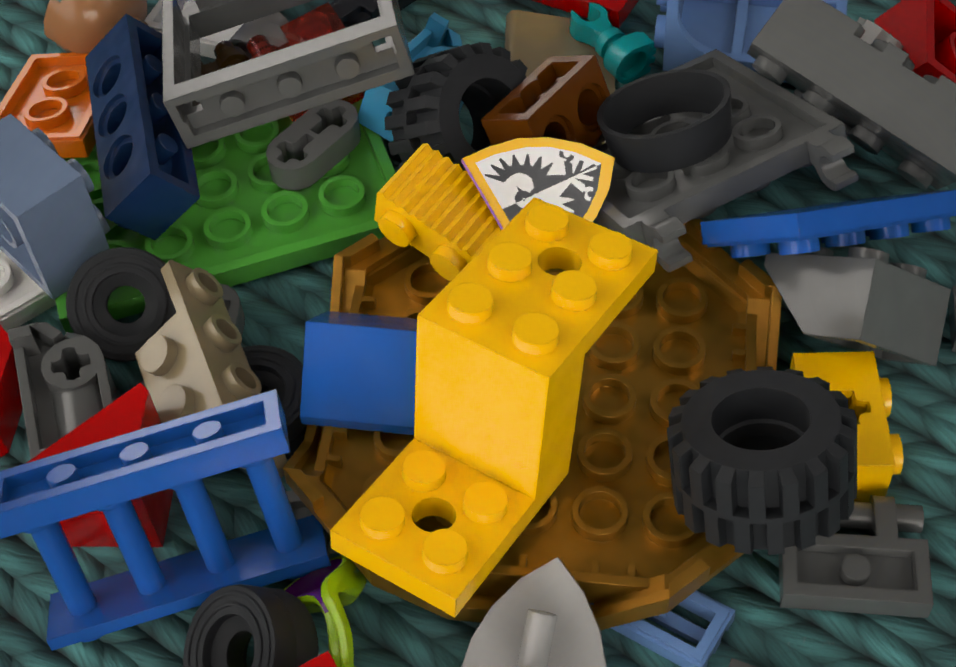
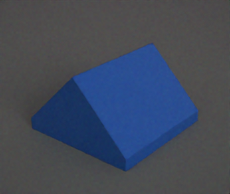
(359, 372)

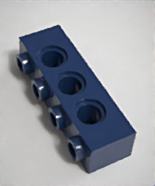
(141, 156)

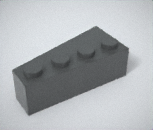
(863, 87)

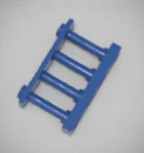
(142, 463)

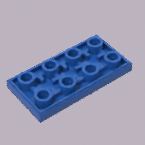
(834, 223)

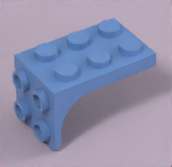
(706, 25)

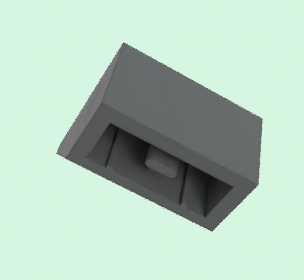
(863, 302)

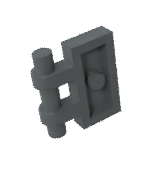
(862, 571)

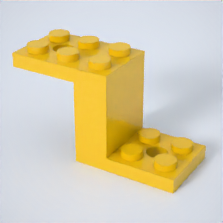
(493, 402)

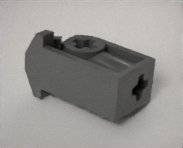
(59, 381)

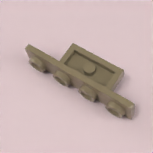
(198, 352)

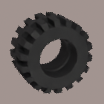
(431, 98)
(763, 459)

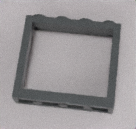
(276, 82)

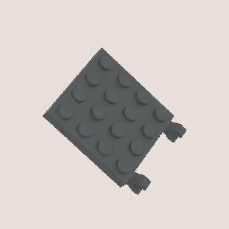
(768, 139)

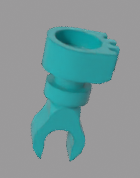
(623, 55)

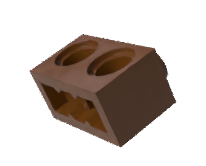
(552, 102)

